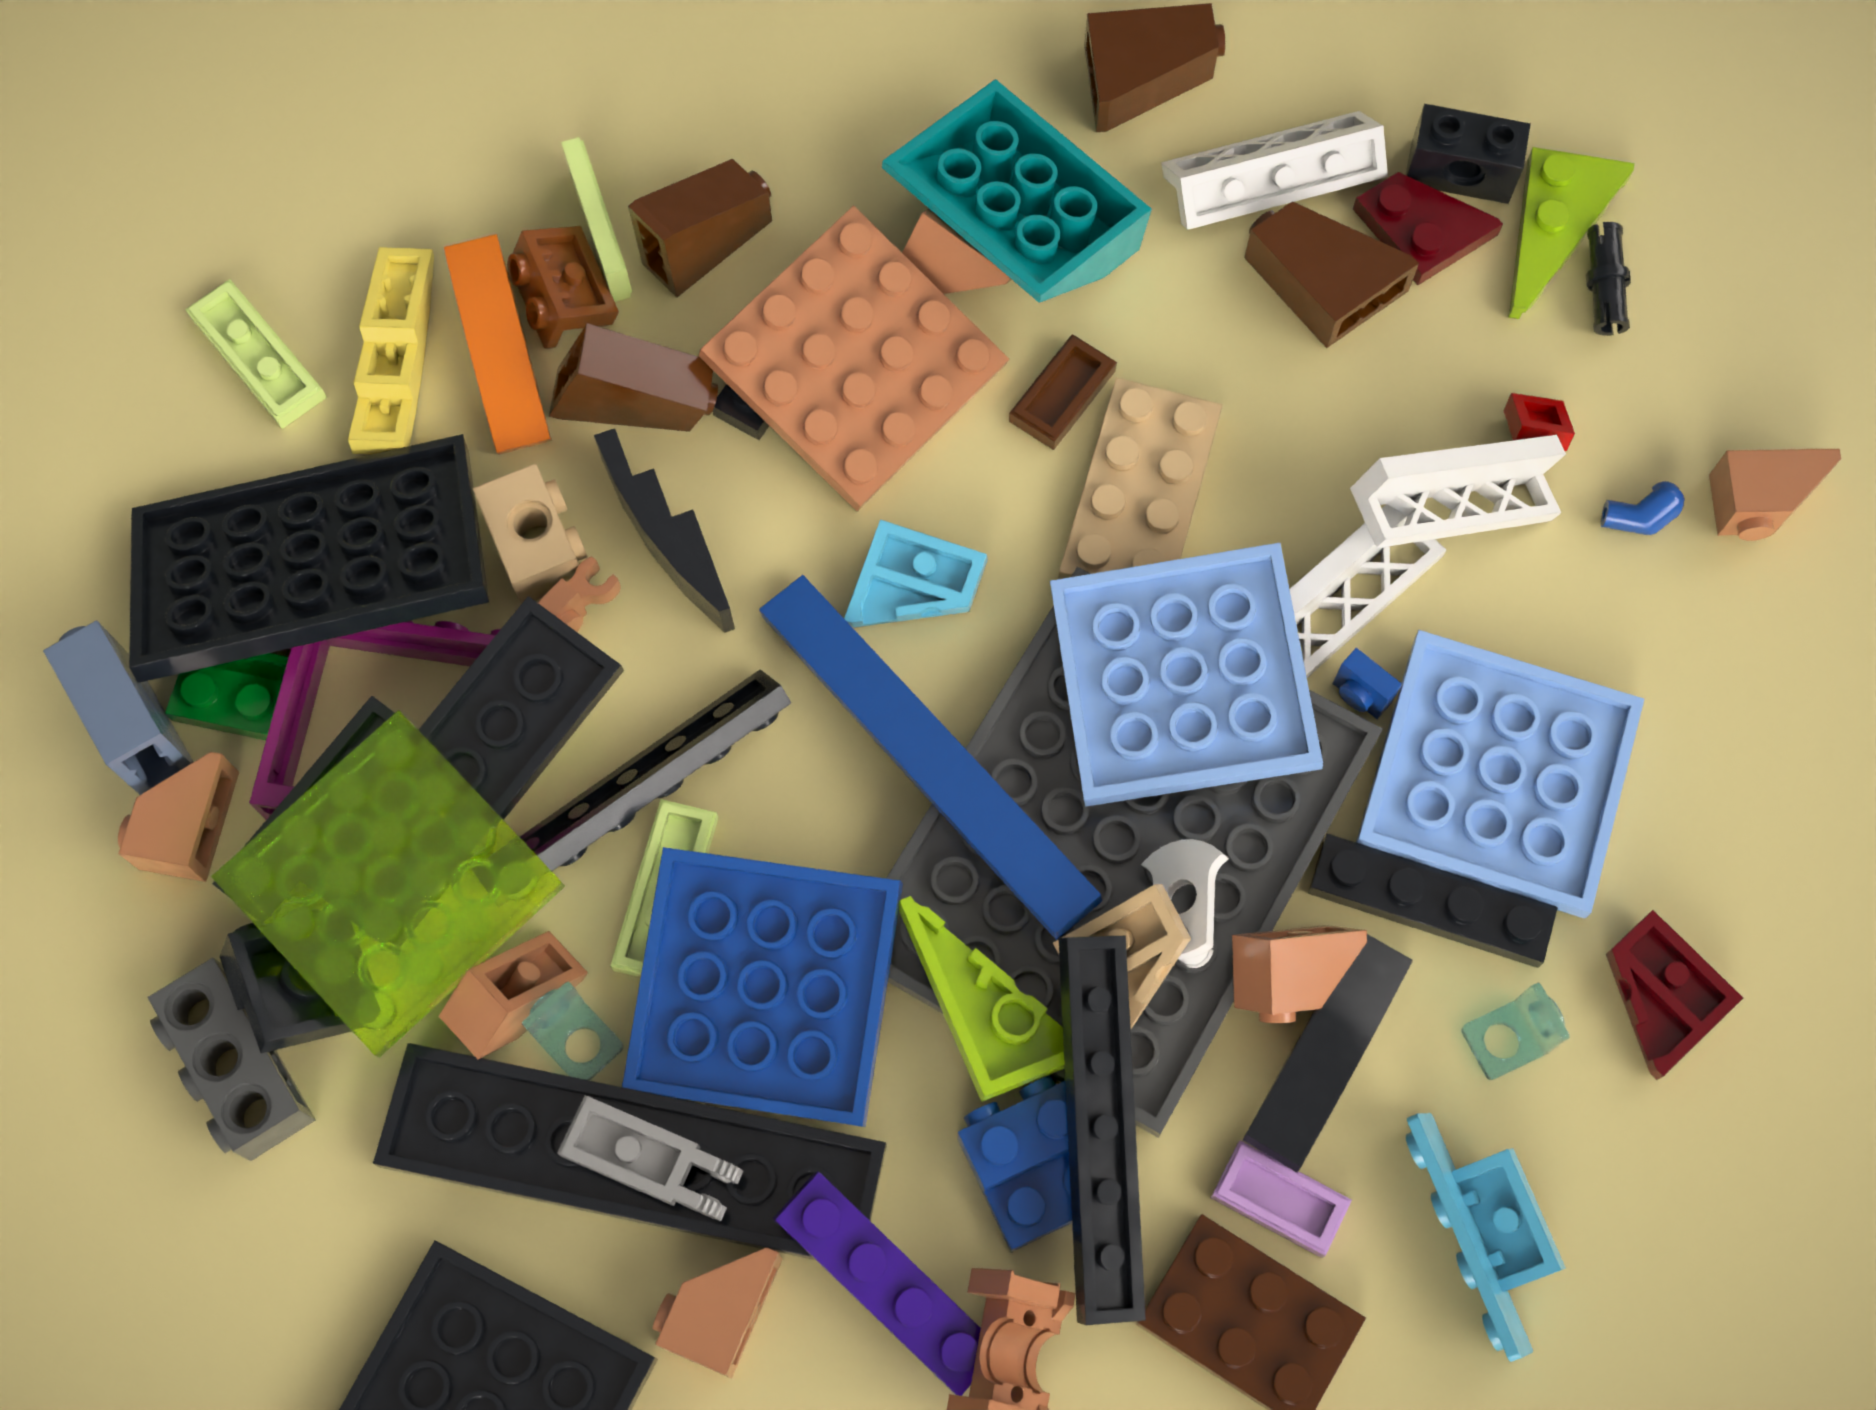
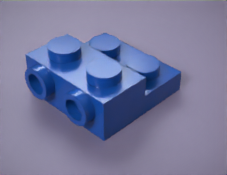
(1023, 1161)

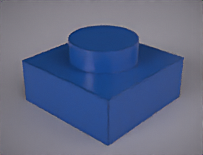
(1365, 684)

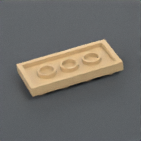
(1141, 479)

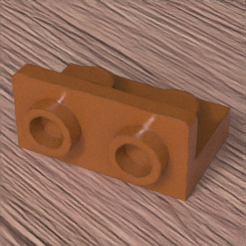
(559, 282)

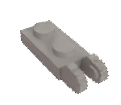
(643, 1156)

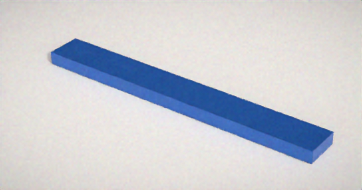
(932, 758)

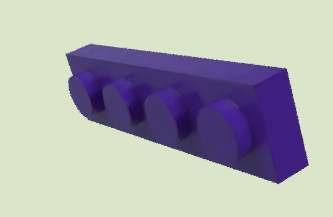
(883, 1280)

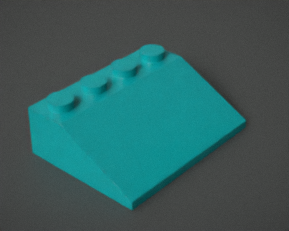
(1022, 194)

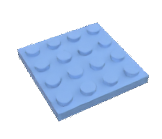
(1185, 675)
(1502, 772)

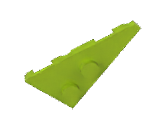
(1559, 204)
(996, 1027)

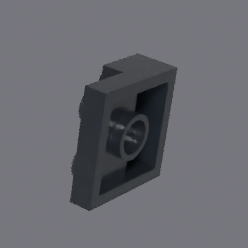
(274, 994)

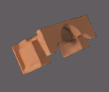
(1013, 1329)

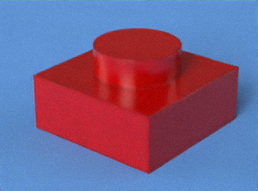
(1538, 417)

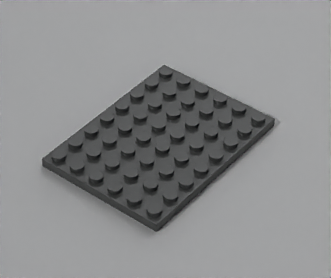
(1261, 825)

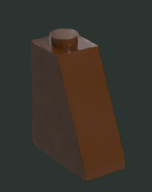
(1148, 58)
(699, 222)
(1326, 269)
(631, 383)

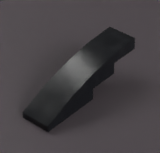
(672, 540)
(1327, 1056)

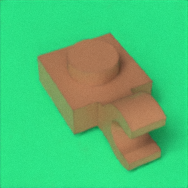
(570, 598)

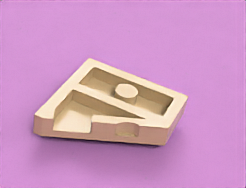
(1152, 941)

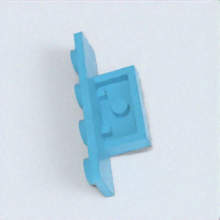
(1495, 1225)

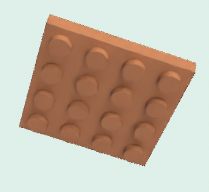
(853, 357)

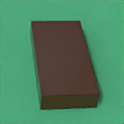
(1062, 392)

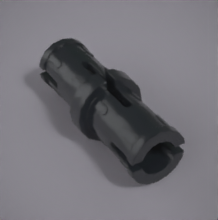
(1608, 279)

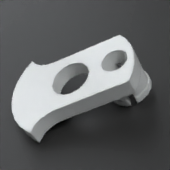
(1197, 865)

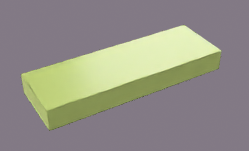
(597, 219)
(256, 353)
(675, 828)

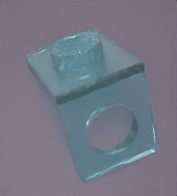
(557, 1017)
(1532, 1018)

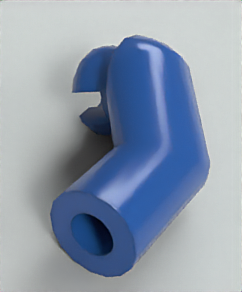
(1649, 514)

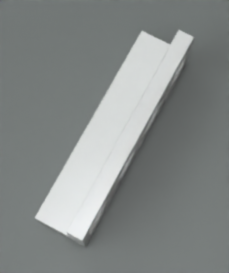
(1277, 168)
(1450, 479)
(1337, 570)

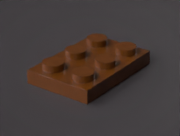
(1250, 1320)

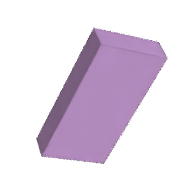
(1281, 1199)

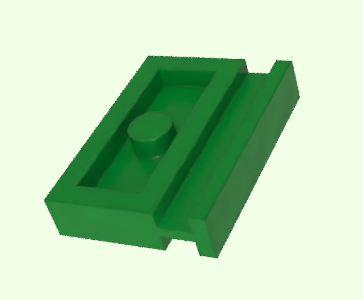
(230, 696)

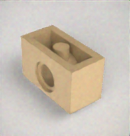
(511, 509)

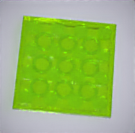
(388, 883)

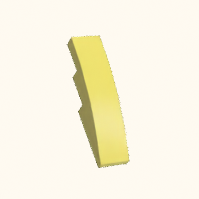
(392, 350)

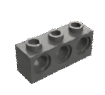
(251, 1079)

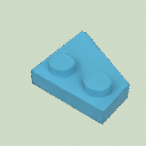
(913, 578)

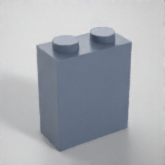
(115, 709)

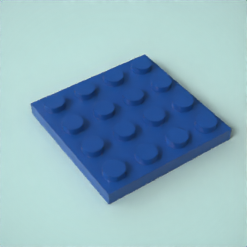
(763, 986)

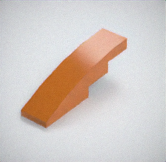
(497, 344)

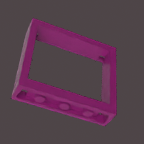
(294, 706)

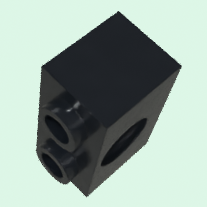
(1468, 153)

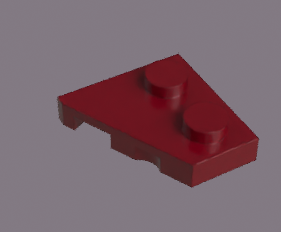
(1424, 223)
(1667, 992)

